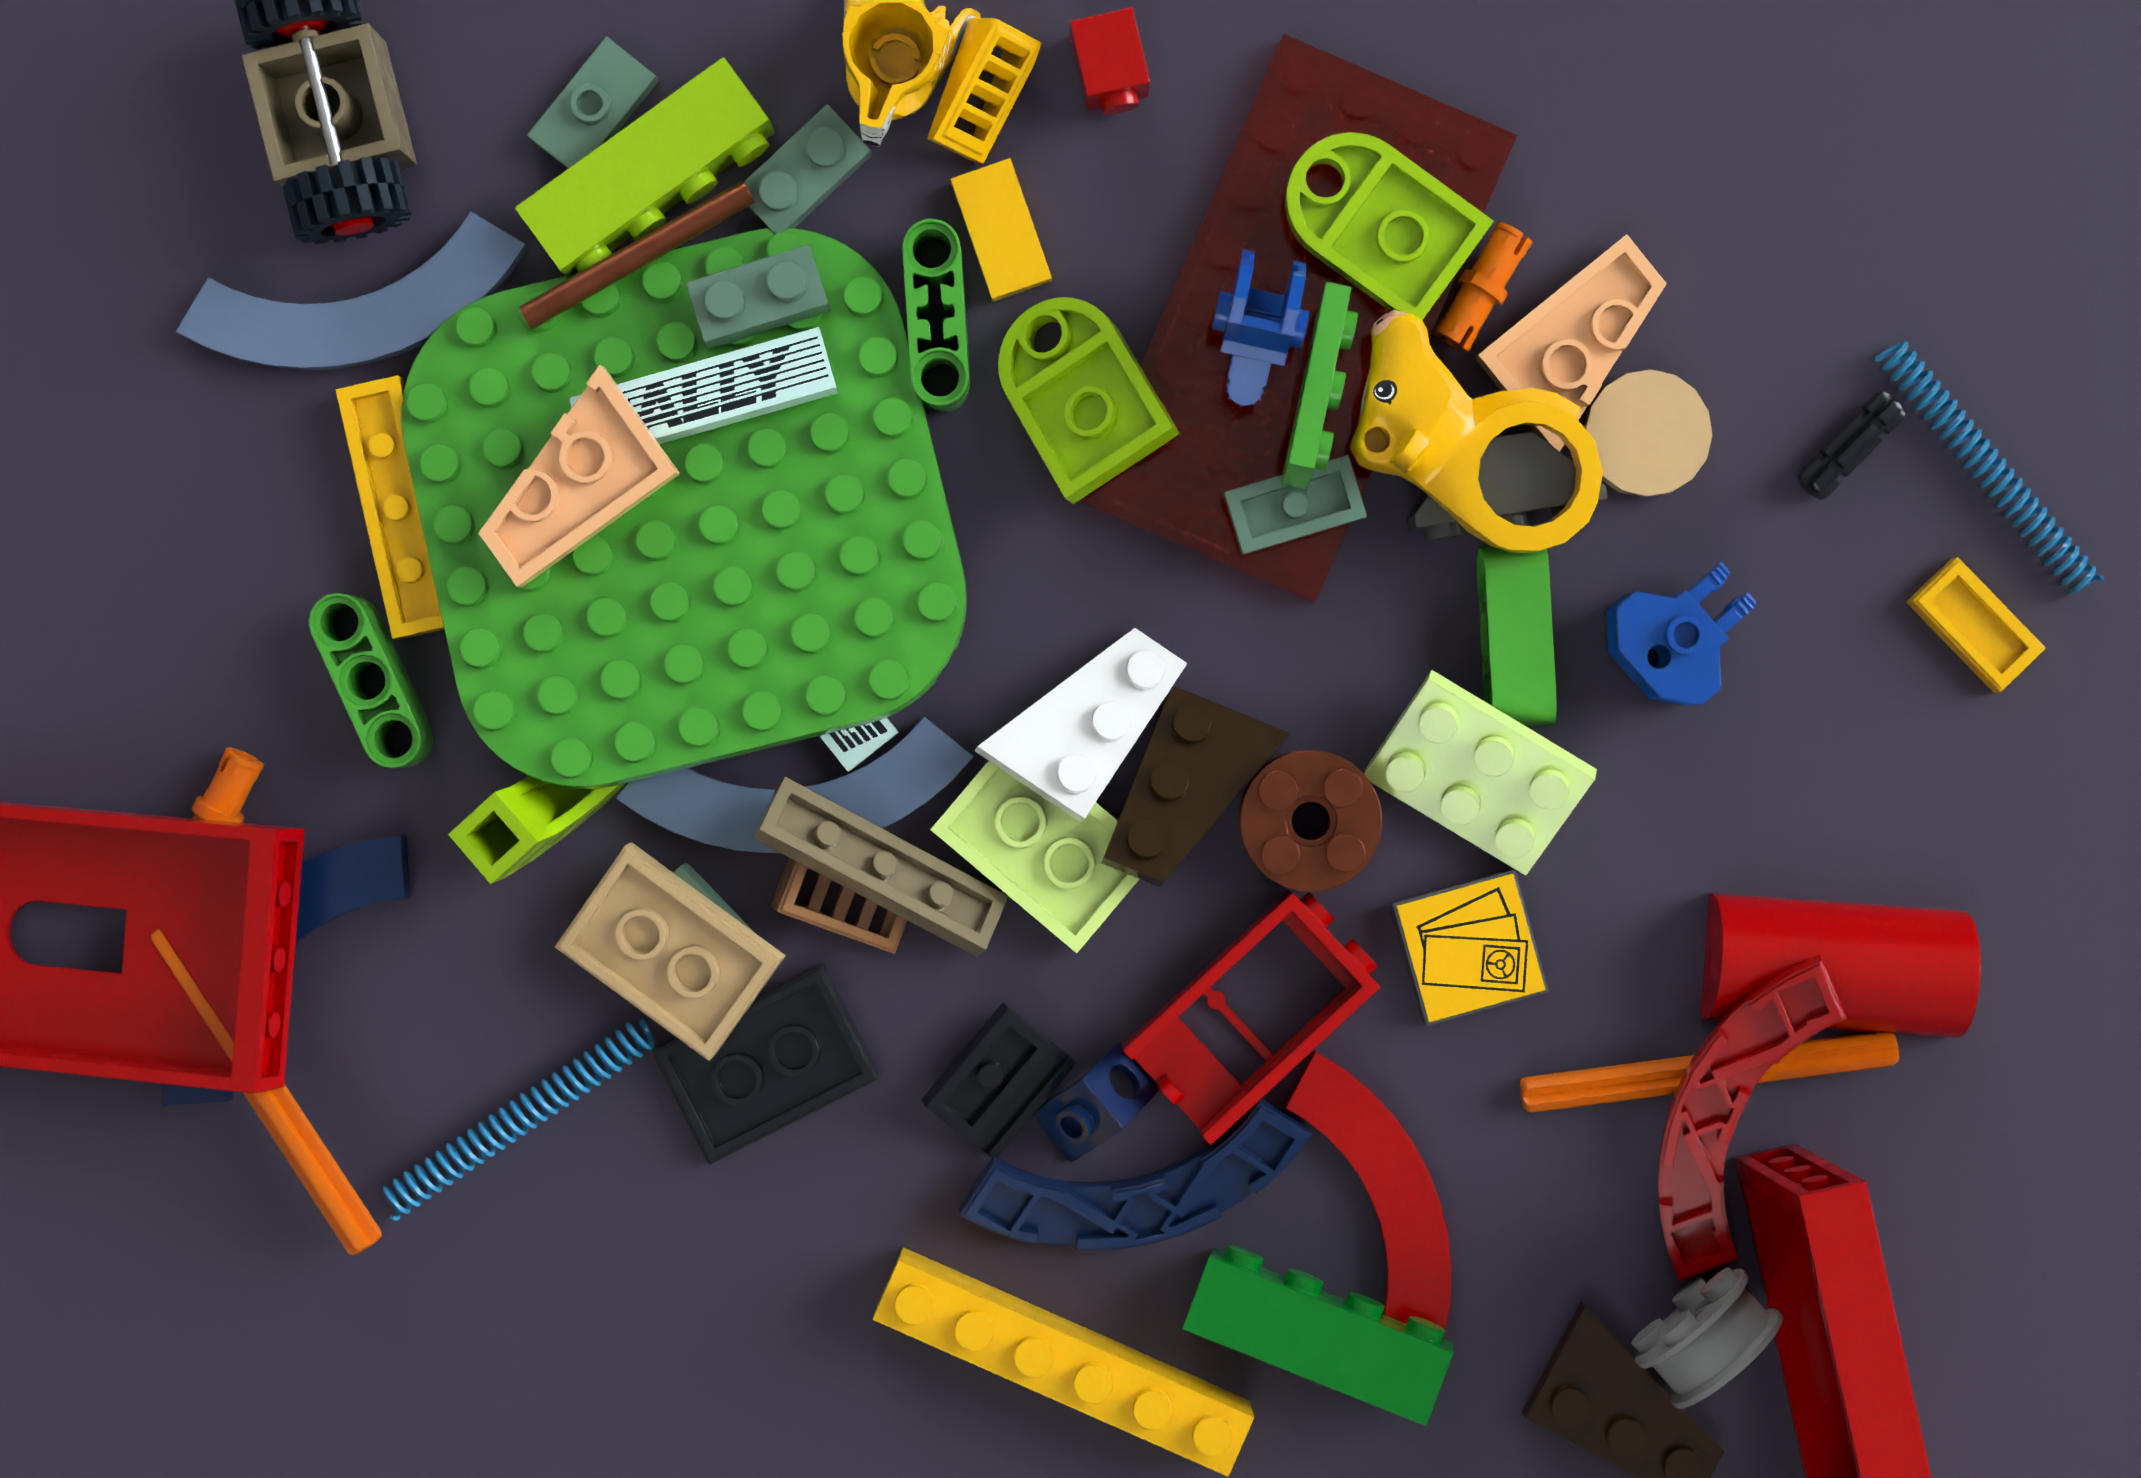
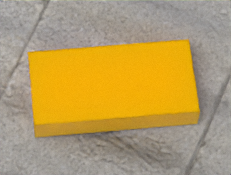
(1001, 230)
(1976, 625)

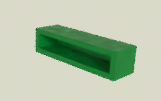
(1319, 1334)

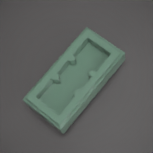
(593, 104)

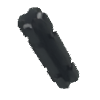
(1851, 445)

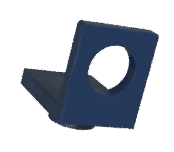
(1091, 1108)

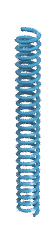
(1991, 462)
(525, 1123)

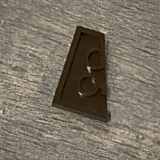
(1185, 782)
(1615, 1408)

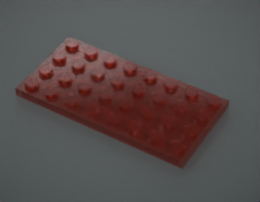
(1229, 446)

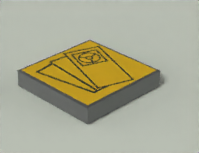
(1469, 947)

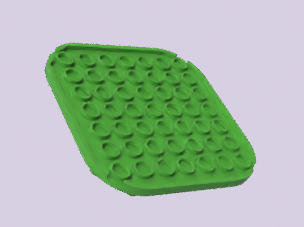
(741, 607)

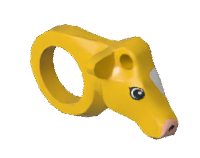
(1433, 434)

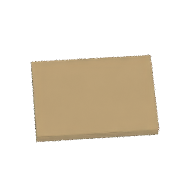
(669, 951)

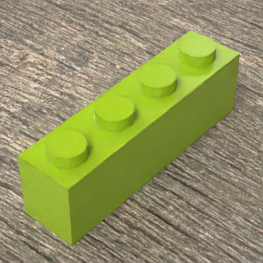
(648, 170)

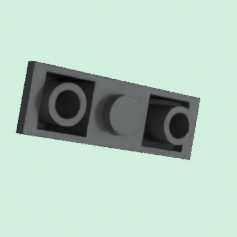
(1516, 479)

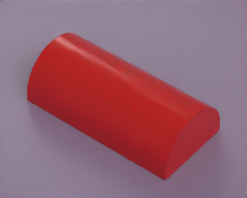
(1887, 963)

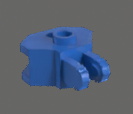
(1258, 328)
(1679, 635)

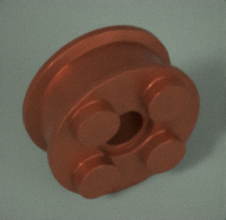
(1351, 826)

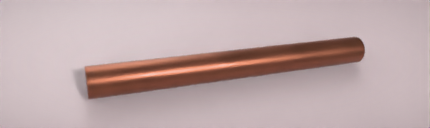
(637, 254)

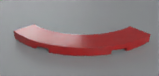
(1712, 1099)
(1396, 1183)

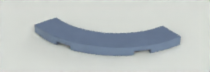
(362, 327)
(730, 813)

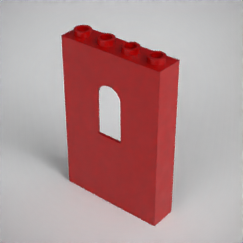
(217, 895)
(1839, 1322)

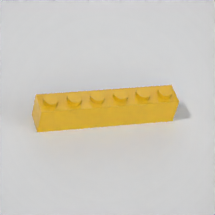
(1065, 1361)

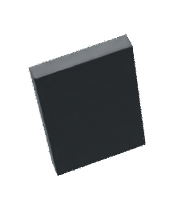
(776, 1066)

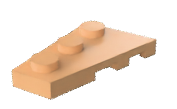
(1577, 331)
(578, 484)

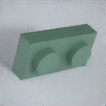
(805, 171)
(758, 296)
(1277, 513)

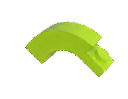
(524, 823)

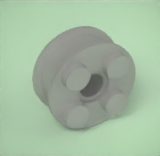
(1707, 1336)

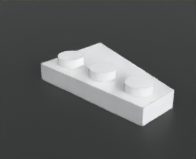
(1087, 724)

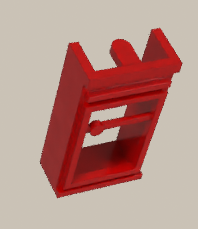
(1193, 1075)

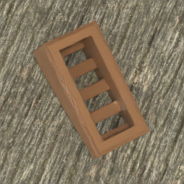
(787, 893)

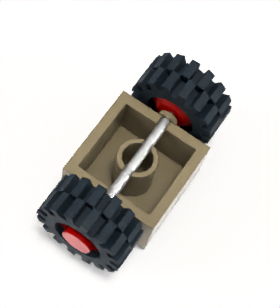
(328, 116)

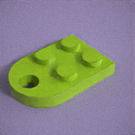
(1388, 226)
(1082, 399)

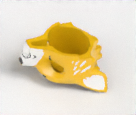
(896, 57)

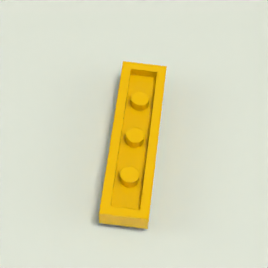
(389, 505)

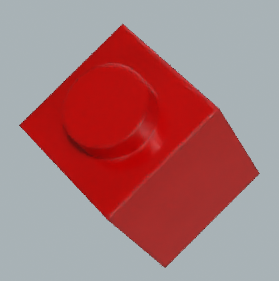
(1110, 61)

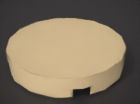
(1649, 432)

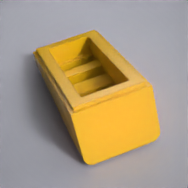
(1009, 78)

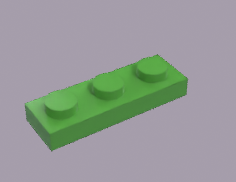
(1320, 386)

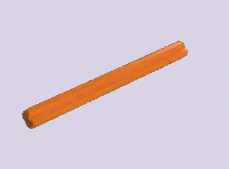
(1663, 1075)
(291, 1133)

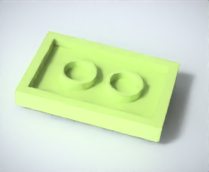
(1479, 773)
(1037, 853)

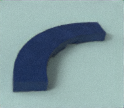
(330, 888)
(1142, 1207)

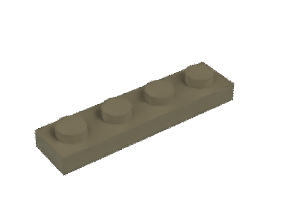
(880, 867)

